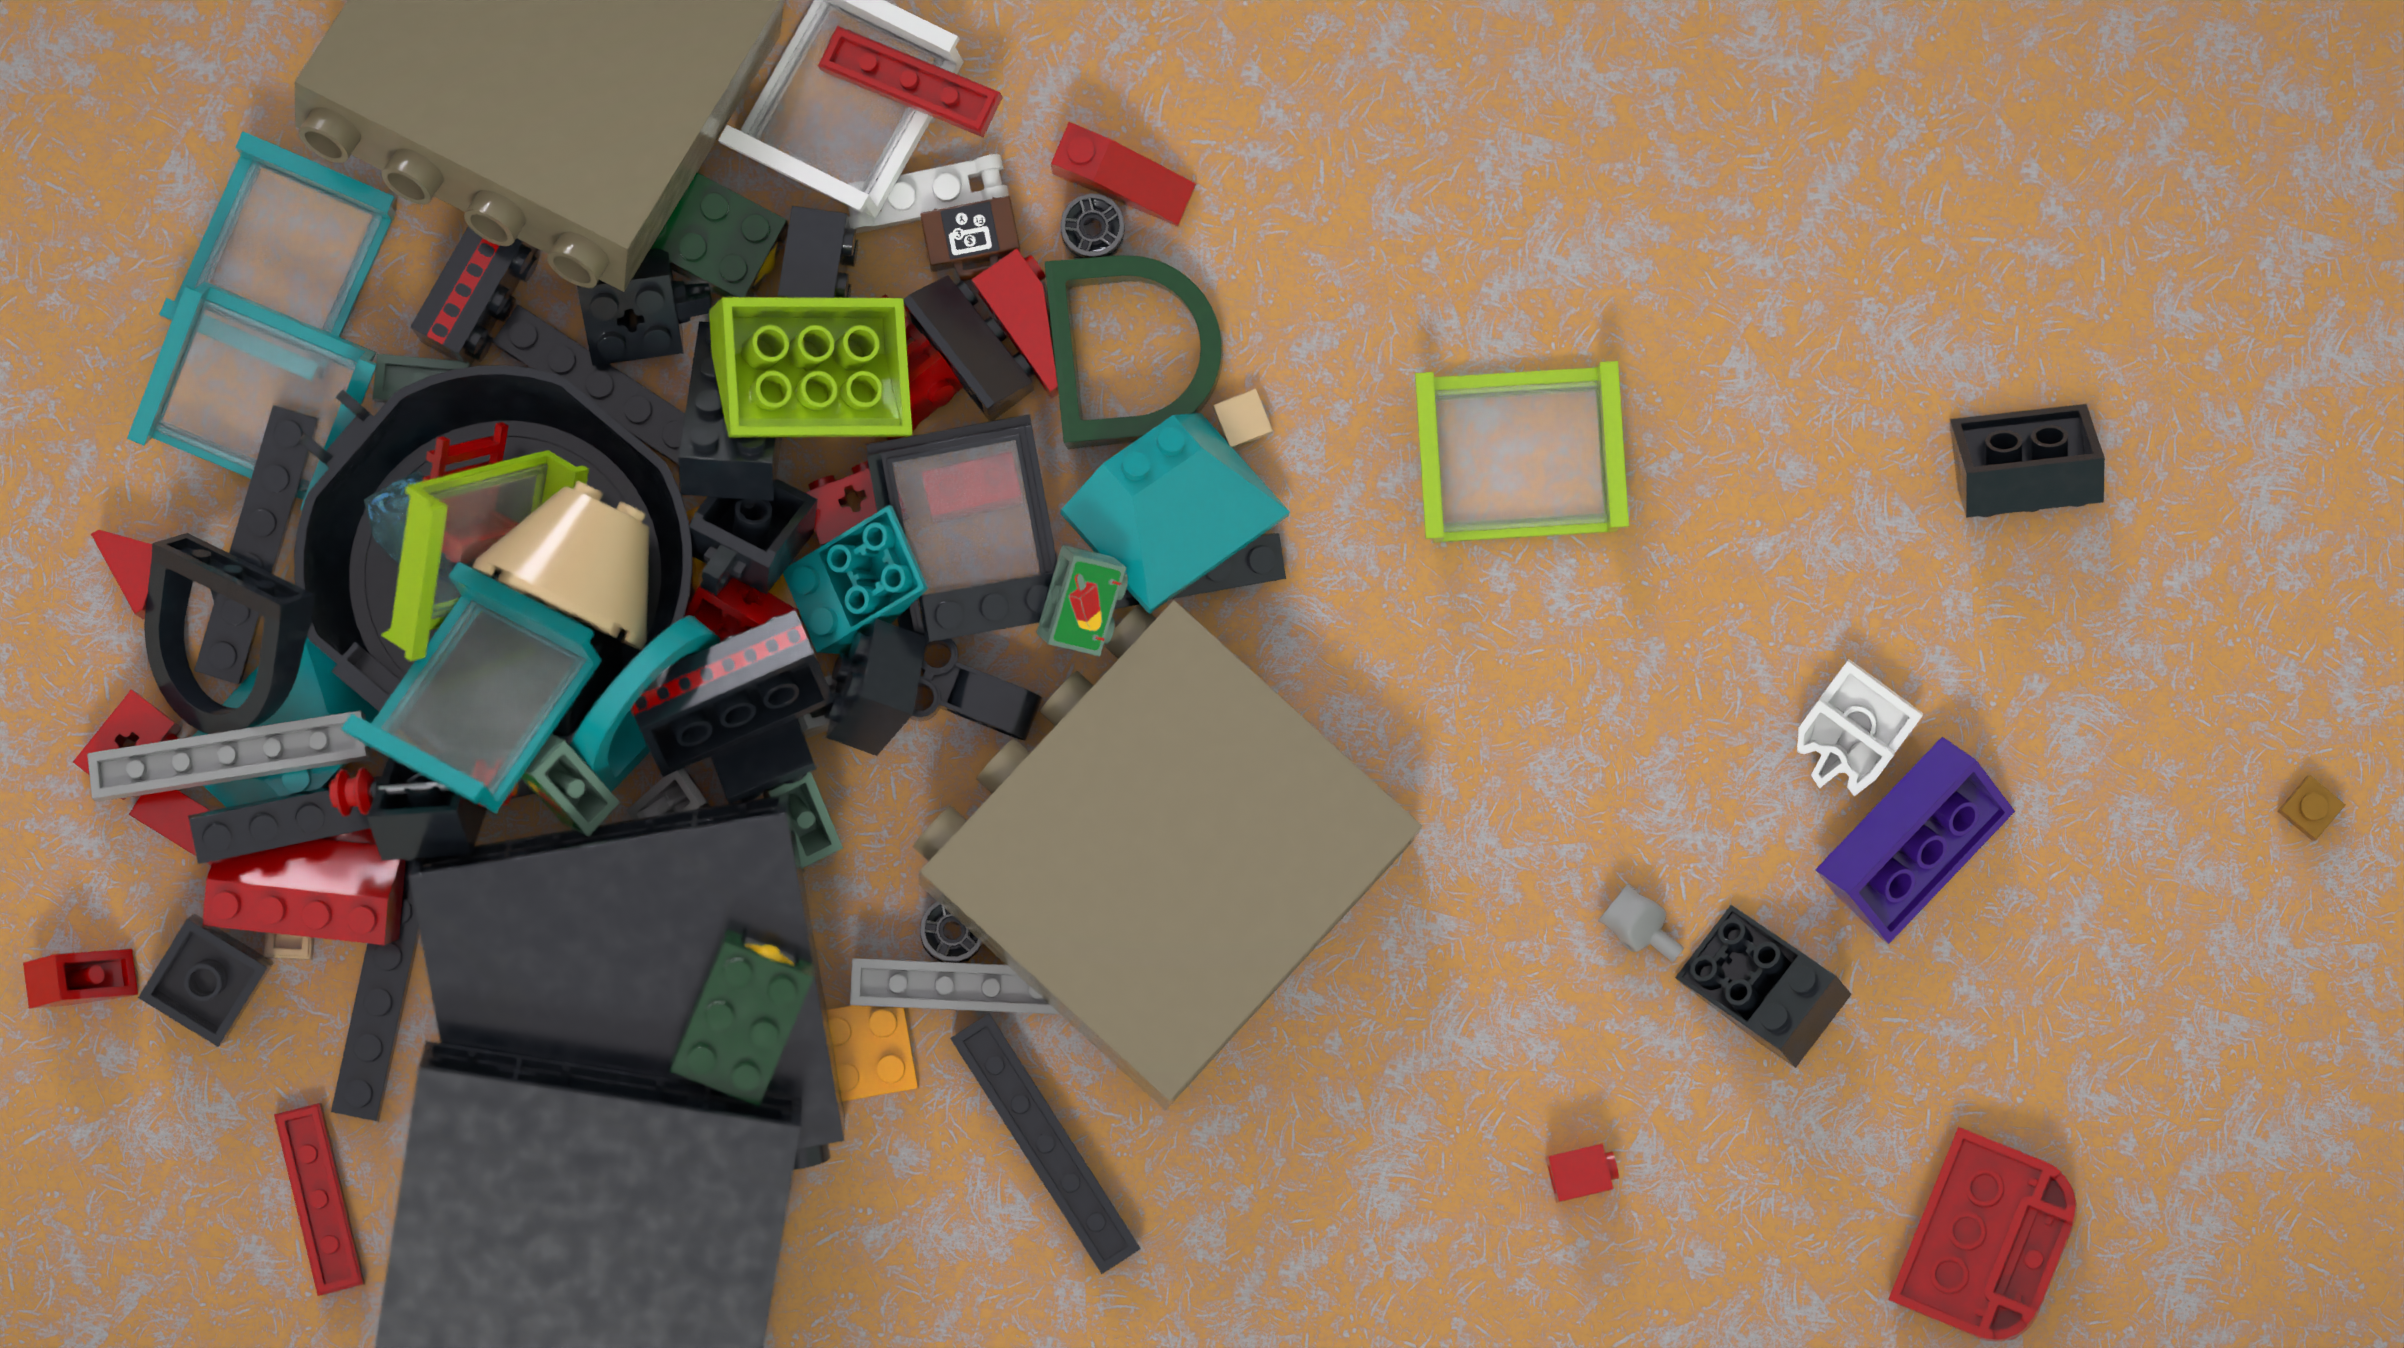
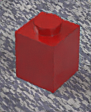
(1582, 1172)

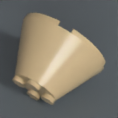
(579, 562)

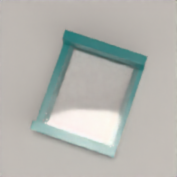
(291, 236)
(229, 367)
(485, 691)

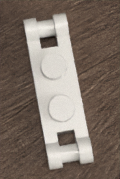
(933, 190)

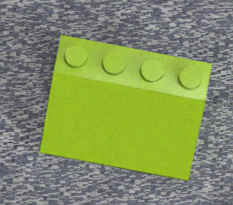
(811, 366)

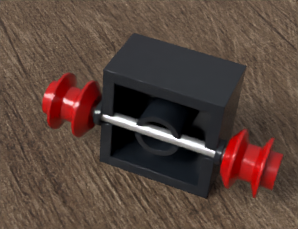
(411, 812)

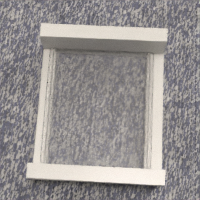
(830, 129)

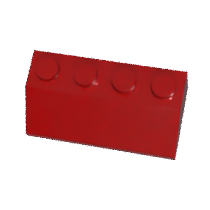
(309, 891)

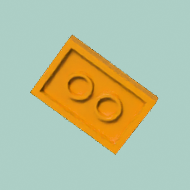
(871, 1051)

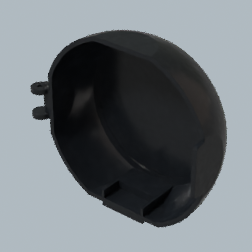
(544, 411)

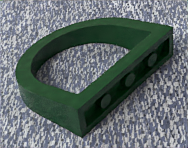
(1065, 274)

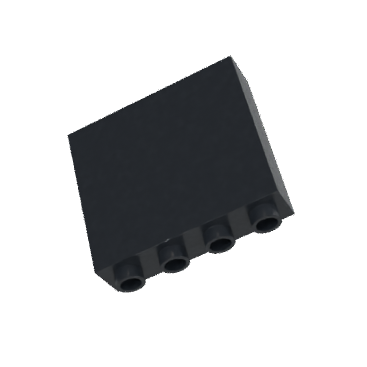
(609, 936)
(584, 1208)

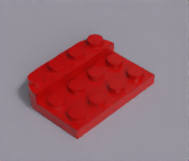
(1987, 1240)

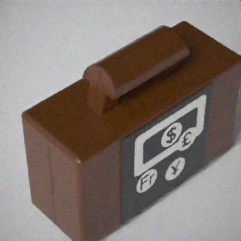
(970, 235)

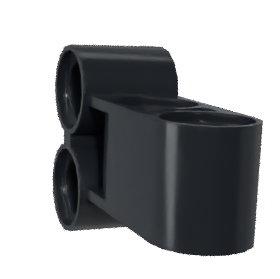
(977, 696)

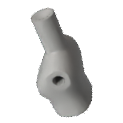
(1639, 923)

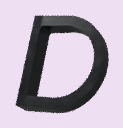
(286, 623)

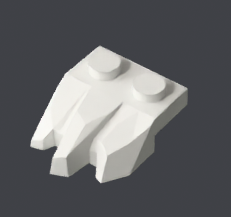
(1855, 728)

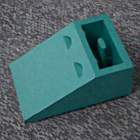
(854, 581)

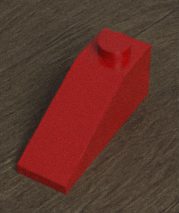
(1121, 174)
(1018, 304)

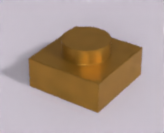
(2311, 808)

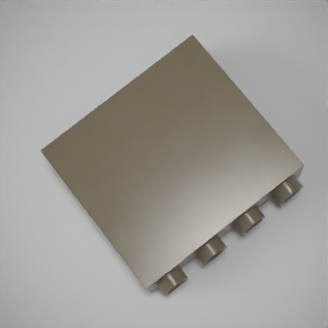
(538, 112)
(1164, 850)

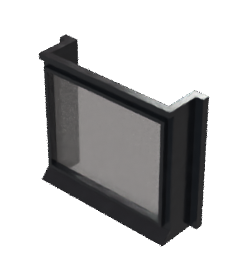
(966, 504)

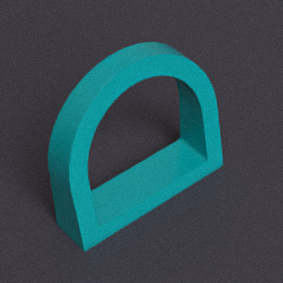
(610, 735)

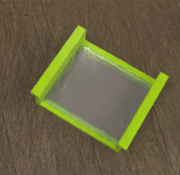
(1522, 454)
(458, 521)

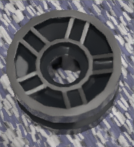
(1084, 211)
(936, 943)

